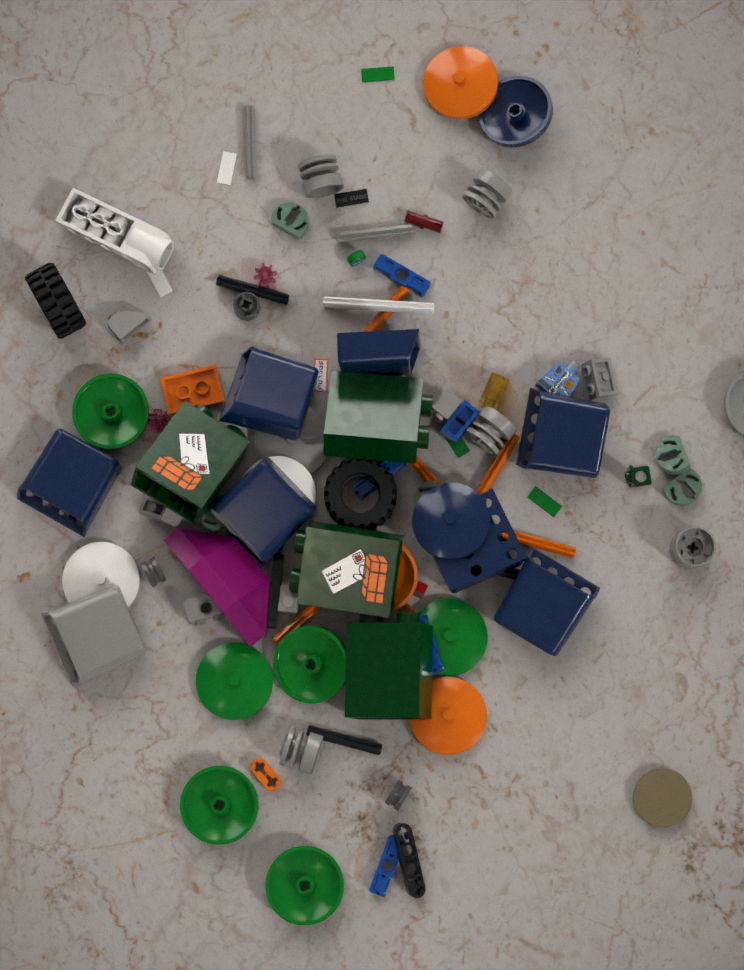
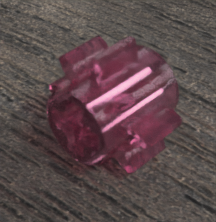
(260, 275)
(158, 420)

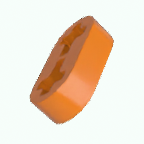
(262, 778)

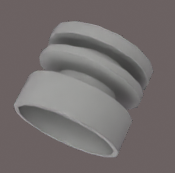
(320, 176)
(487, 193)
(493, 427)
(700, 539)
(300, 750)

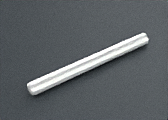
(378, 305)

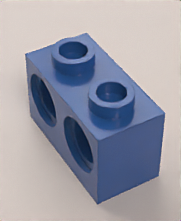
(459, 422)

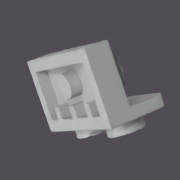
(599, 378)

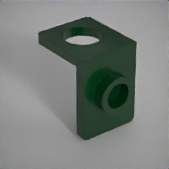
(630, 476)

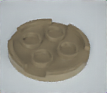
(662, 797)

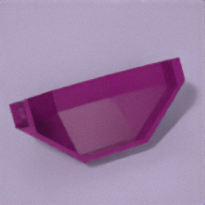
(228, 578)

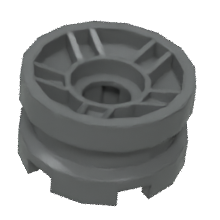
(243, 313)
(153, 571)
(398, 795)

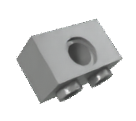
(445, 407)
(193, 608)

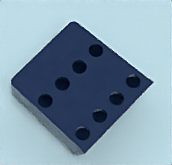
(379, 351)
(271, 394)
(566, 434)
(70, 478)
(263, 510)
(491, 556)
(543, 604)

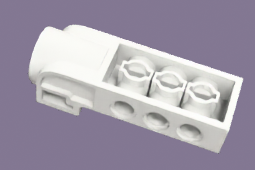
(116, 231)

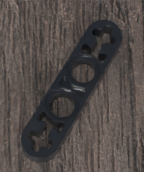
(276, 580)
(405, 861)

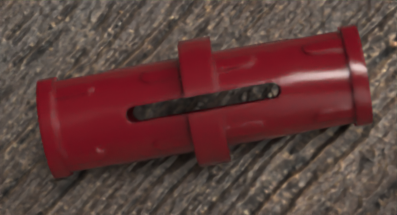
(423, 221)

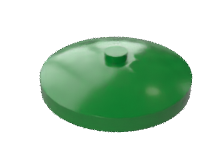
(110, 411)
(458, 633)
(310, 664)
(234, 681)
(219, 805)
(304, 885)

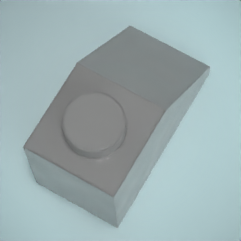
(127, 323)
(159, 512)
(287, 599)

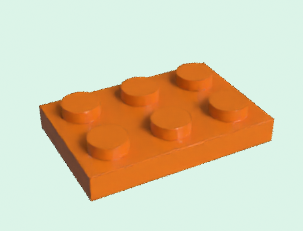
(194, 386)

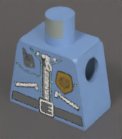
(560, 379)

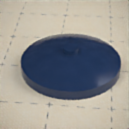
(518, 112)
(451, 521)

